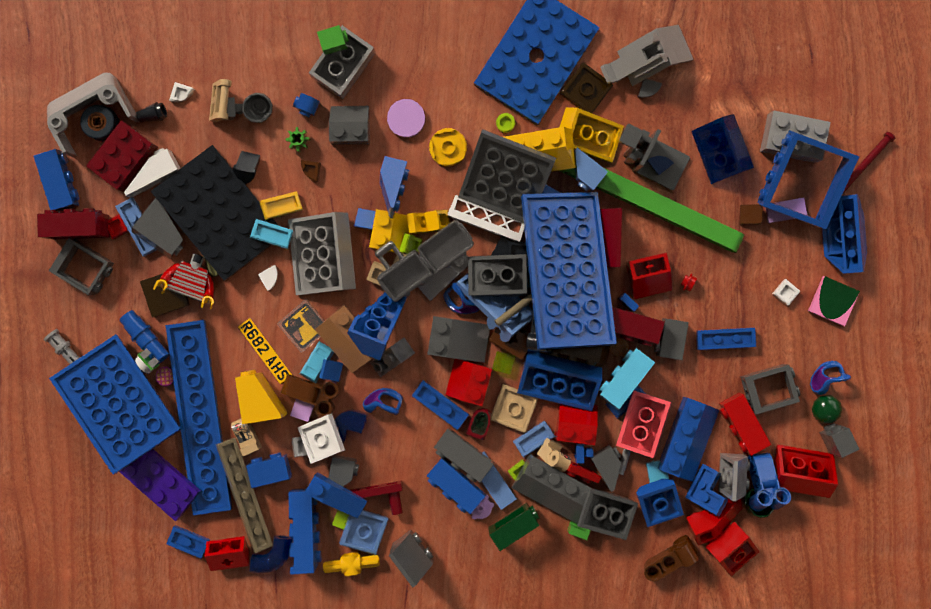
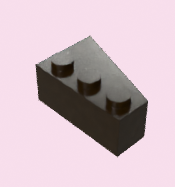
(592, 355)

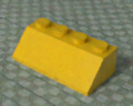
(554, 142)

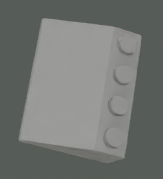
(322, 253)

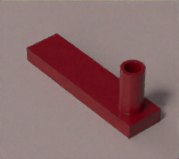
(391, 489)

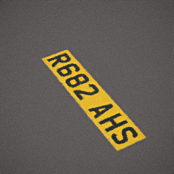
(264, 350)

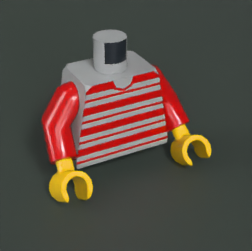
(189, 281)

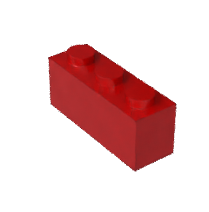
(744, 424)

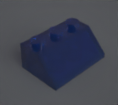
(722, 148)

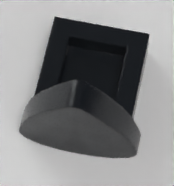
(246, 166)

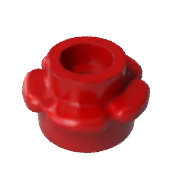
(688, 282)

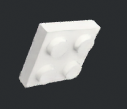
(321, 438)

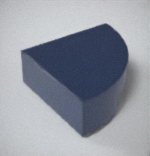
(659, 163)

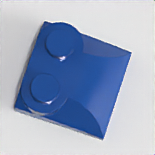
(659, 501)

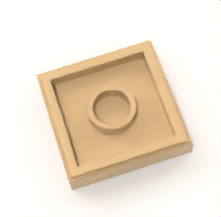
(513, 408)

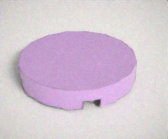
(406, 118)

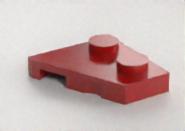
(585, 474)

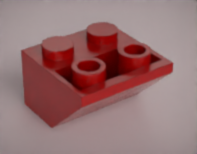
(650, 275)

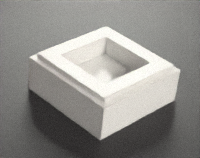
(786, 292)

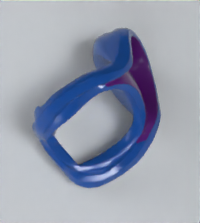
(467, 305)
(821, 383)
(373, 400)

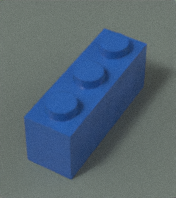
(57, 180)
(455, 486)

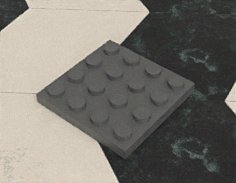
(503, 173)

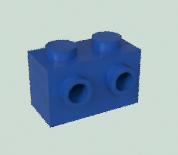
(268, 470)

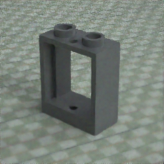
(64, 258)
(751, 392)

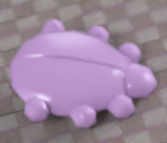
(483, 509)

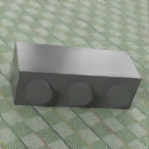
(463, 455)

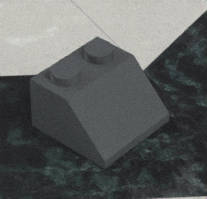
(349, 125)

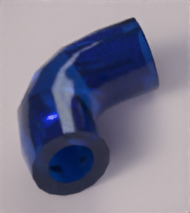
(274, 559)

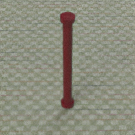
(888, 137)

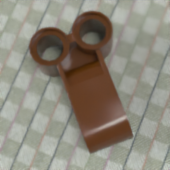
(310, 392)
(681, 551)

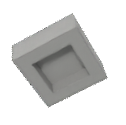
(298, 447)

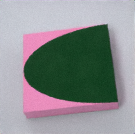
(833, 301)

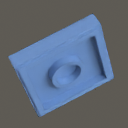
(364, 532)

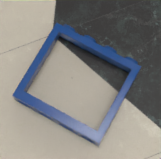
(834, 192)

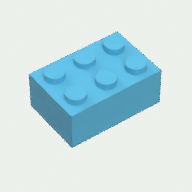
(626, 378)

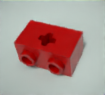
(227, 553)

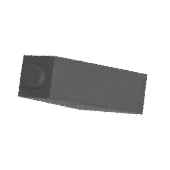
(158, 230)

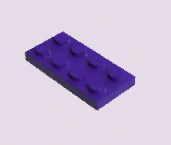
(161, 483)

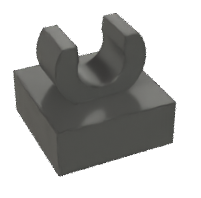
(233, 108)

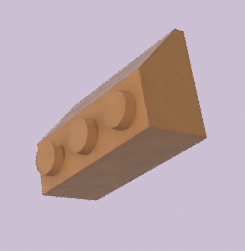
(335, 334)

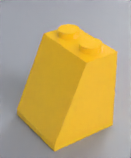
(257, 398)

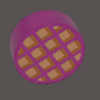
(164, 376)

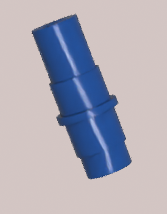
(143, 336)

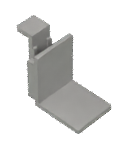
(648, 56)

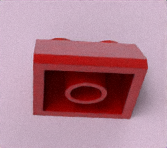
(468, 382)
(576, 425)
(732, 548)

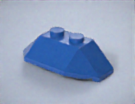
(846, 236)

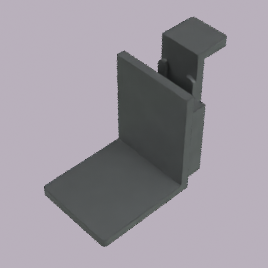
(649, 148)

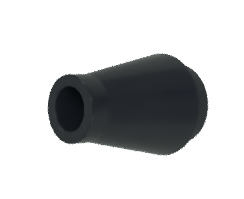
(153, 112)

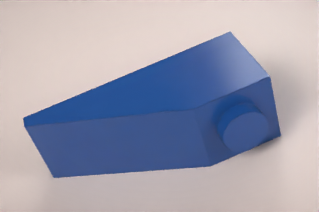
(335, 495)

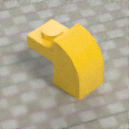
(427, 222)

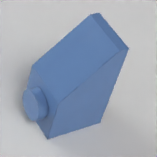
(587, 171)

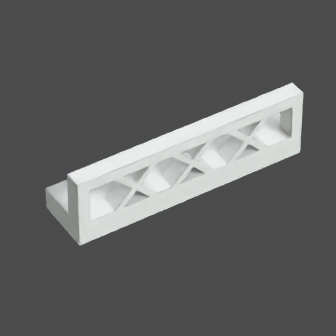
(482, 224)

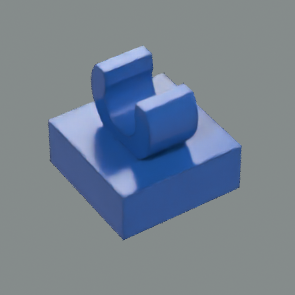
(581, 452)

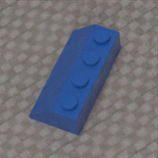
(560, 380)
(688, 439)

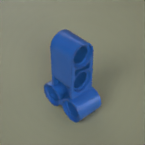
(766, 484)

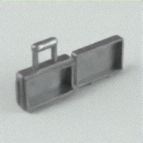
(415, 267)

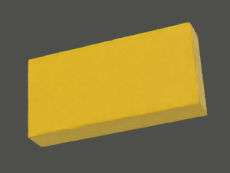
(281, 205)

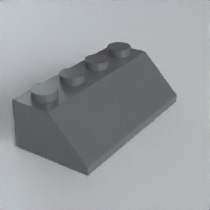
(551, 488)

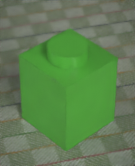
(333, 39)

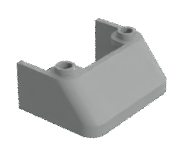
(103, 88)

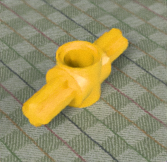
(351, 564)

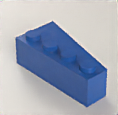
(303, 532)

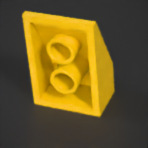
(592, 133)

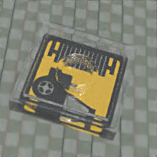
(301, 325)

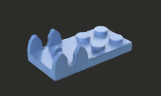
(496, 306)

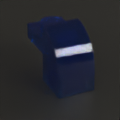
(350, 420)

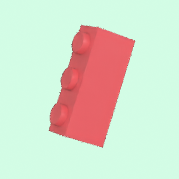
(644, 424)

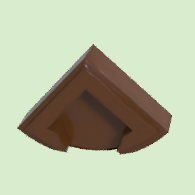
(311, 169)

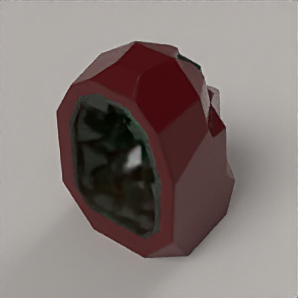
(479, 423)

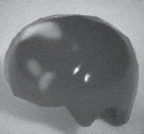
(257, 107)

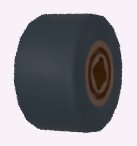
(104, 126)

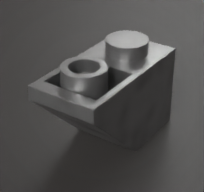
(392, 357)

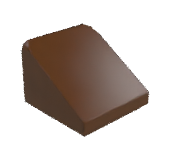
(751, 214)

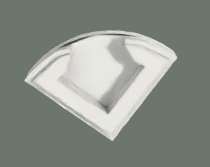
(180, 92)
(269, 277)

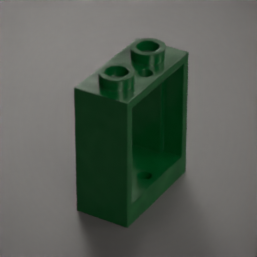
(514, 526)

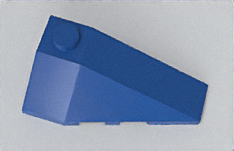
(375, 326)

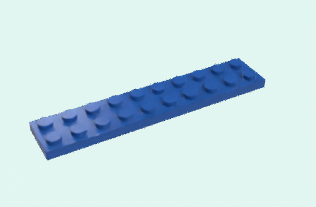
(198, 415)

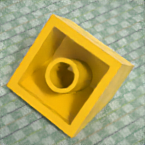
(388, 229)

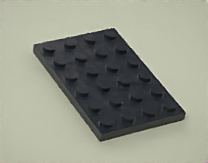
(214, 211)

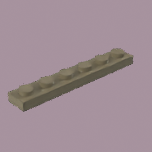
(244, 495)

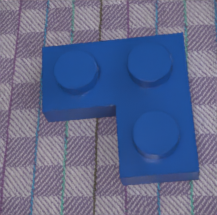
(702, 491)

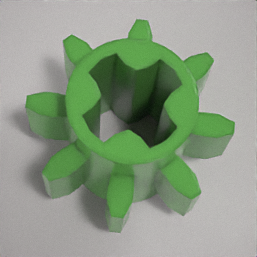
(301, 135)

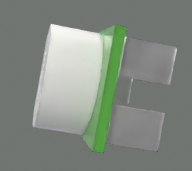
(145, 363)

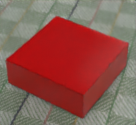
(116, 227)

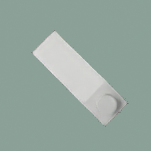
(154, 171)

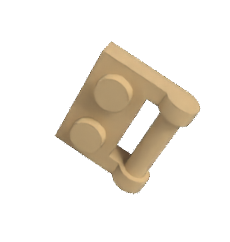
(219, 100)

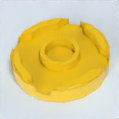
(448, 147)

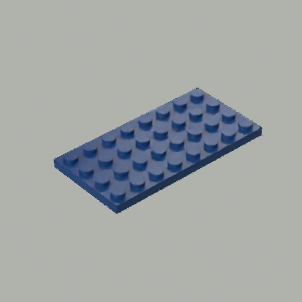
(568, 270)

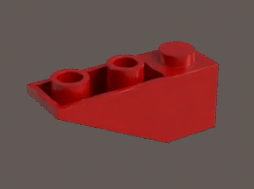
(707, 526)

